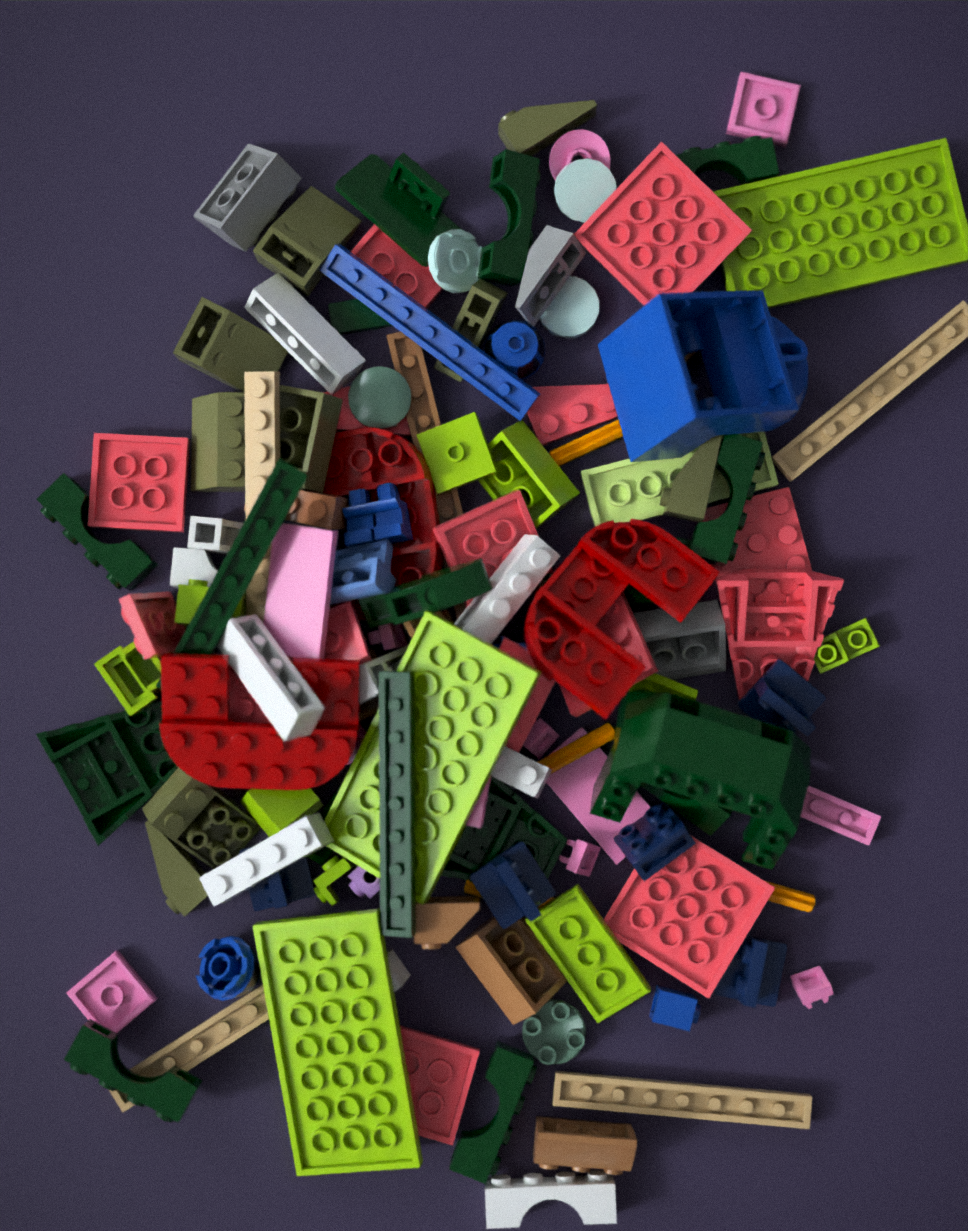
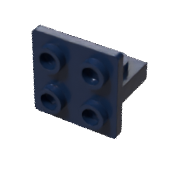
(783, 699)
(654, 840)
(513, 885)
(283, 886)
(754, 973)

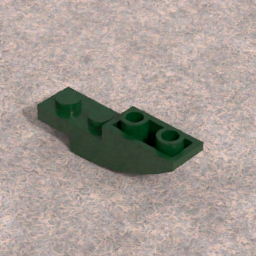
(429, 593)

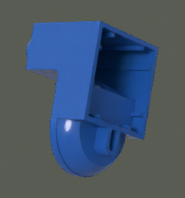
(750, 361)

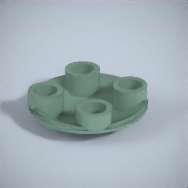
(379, 397)
(554, 1032)

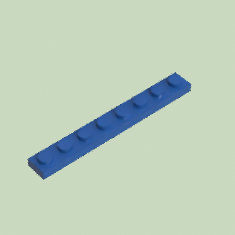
(429, 332)

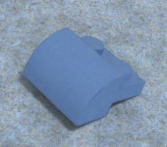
(362, 572)

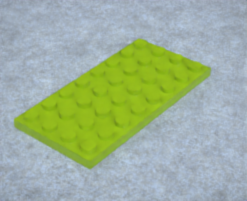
(848, 224)
(463, 718)
(338, 1043)

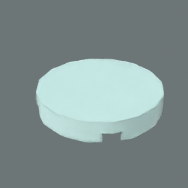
(583, 188)
(454, 260)
(572, 310)

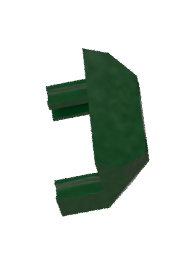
(711, 759)

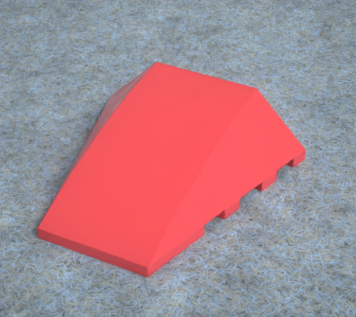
(774, 618)

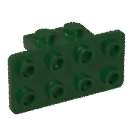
(399, 202)

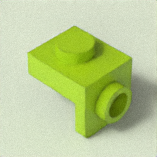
(333, 870)

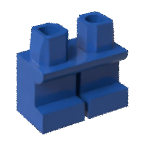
(378, 519)

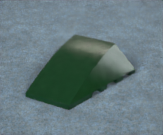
(110, 765)
(505, 823)

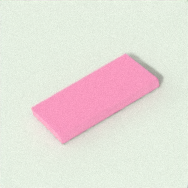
(300, 589)
(575, 789)

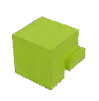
(131, 677)
(280, 808)

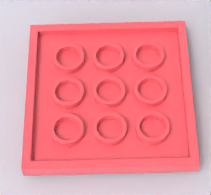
(661, 229)
(690, 915)

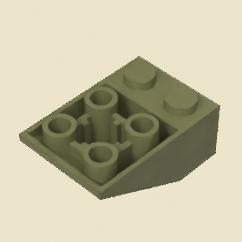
(304, 238)
(227, 345)
(200, 819)

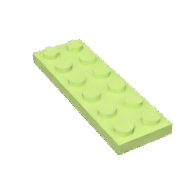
(634, 489)

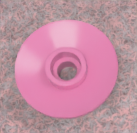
(575, 143)

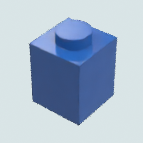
(674, 1008)

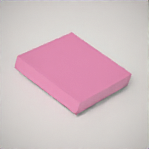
(763, 108)
(112, 993)

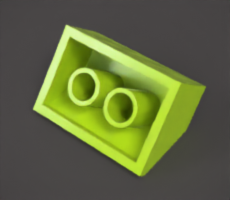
(528, 467)

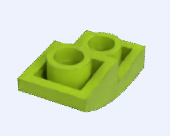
(845, 645)

